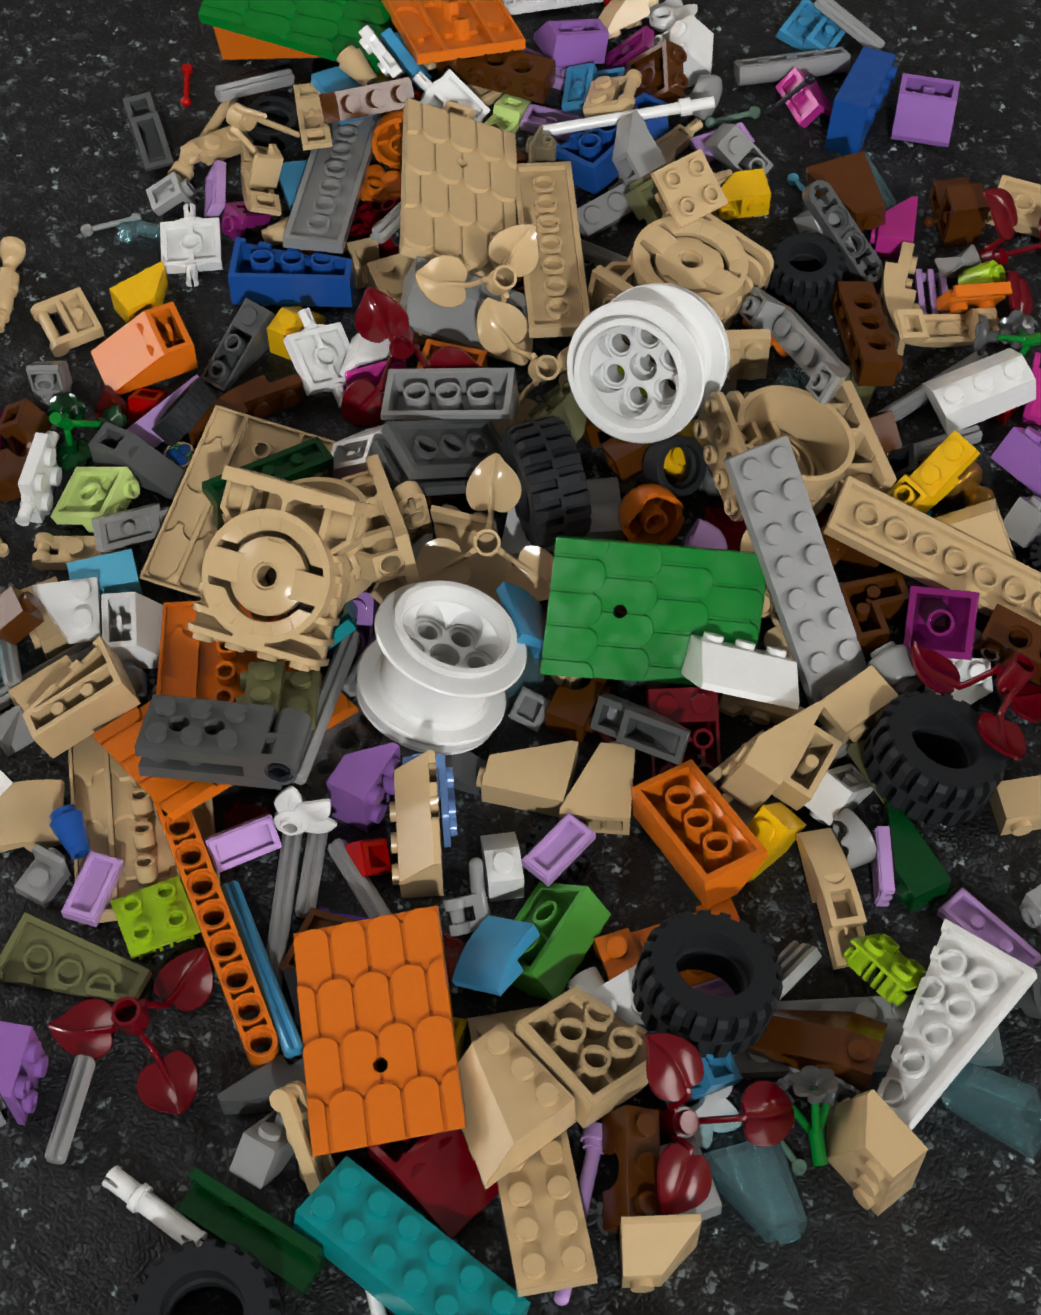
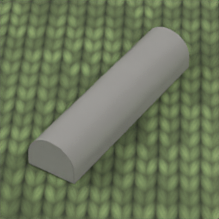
(776, 67)

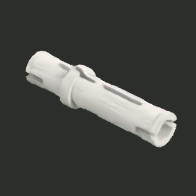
(142, 1200)

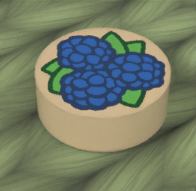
(180, 454)

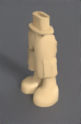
(12, 254)

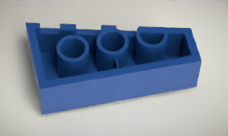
(860, 100)
(593, 149)
(289, 277)

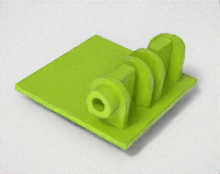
(155, 917)
(883, 954)

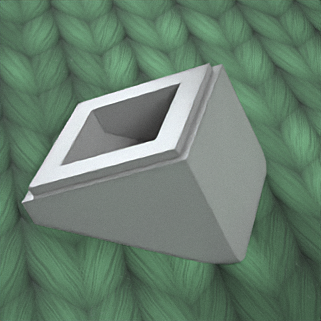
(530, 708)

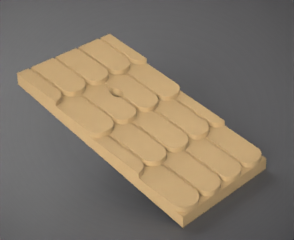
(454, 186)
(188, 527)
(124, 822)

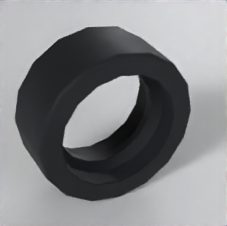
(280, 108)
(695, 465)

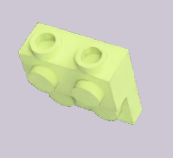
(94, 494)

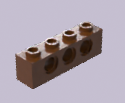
(506, 72)
(865, 333)
(1006, 628)

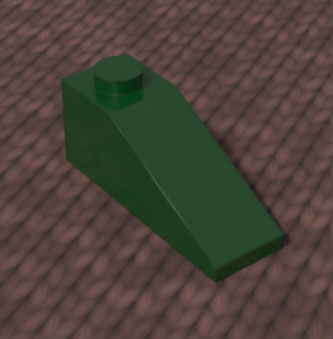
(917, 871)

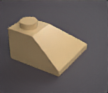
(655, 1248)

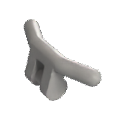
(476, 899)

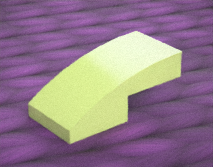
(508, 113)

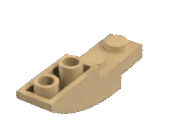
(624, 14)
(897, 290)
(833, 890)

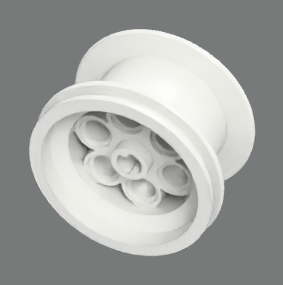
(687, 349)
(439, 667)

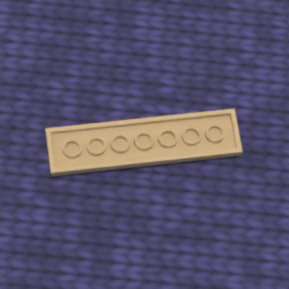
(557, 286)
(932, 550)
(542, 1205)

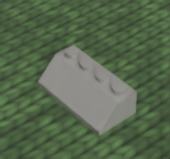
(450, 324)
(450, 394)

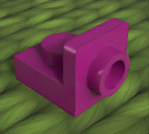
(238, 218)

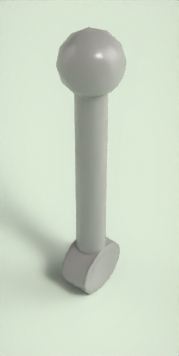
(87, 229)

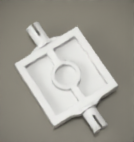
(451, 89)
(191, 245)
(319, 355)
(39, 479)

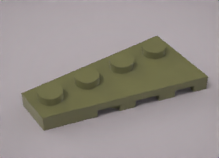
(64, 963)

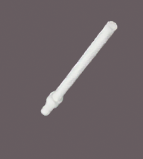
(684, 107)

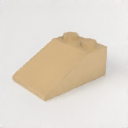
(764, 763)

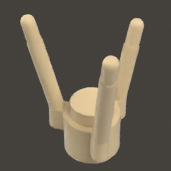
(245, 119)

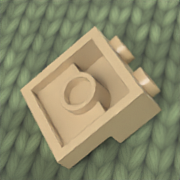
(748, 354)

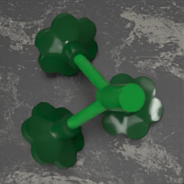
(67, 414)

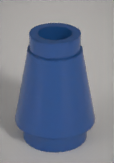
(71, 830)

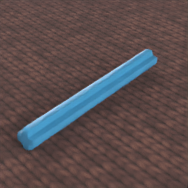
(263, 971)

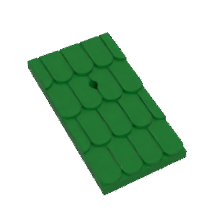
(293, 27)
(666, 597)

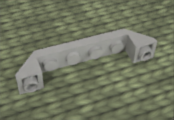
(799, 341)

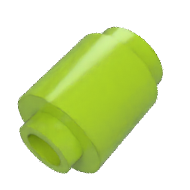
(983, 273)

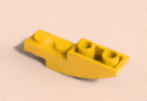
(936, 474)

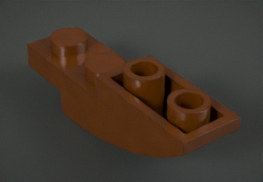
(255, 399)

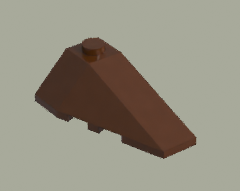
(824, 1039)

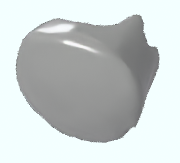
(706, 86)
(854, 838)

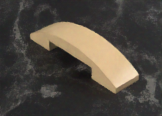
(313, 130)
(258, 199)
(941, 329)

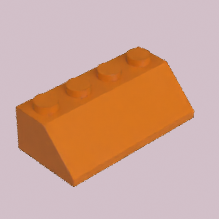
(698, 832)

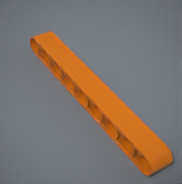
(220, 937)

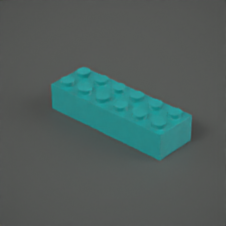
(398, 1251)

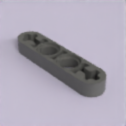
(847, 229)

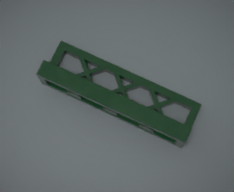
(289, 464)
(237, 1220)

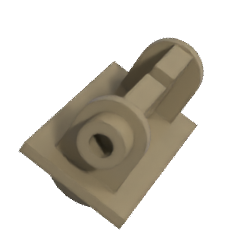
(541, 147)

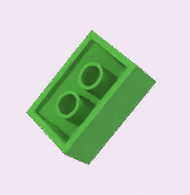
(567, 925)

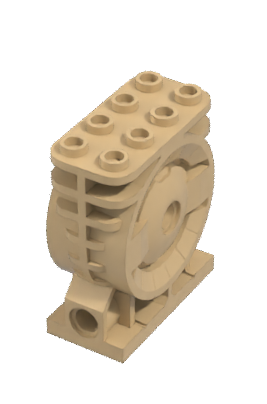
(701, 257)
(825, 439)
(385, 543)
(242, 573)

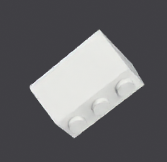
(981, 390)
(742, 670)

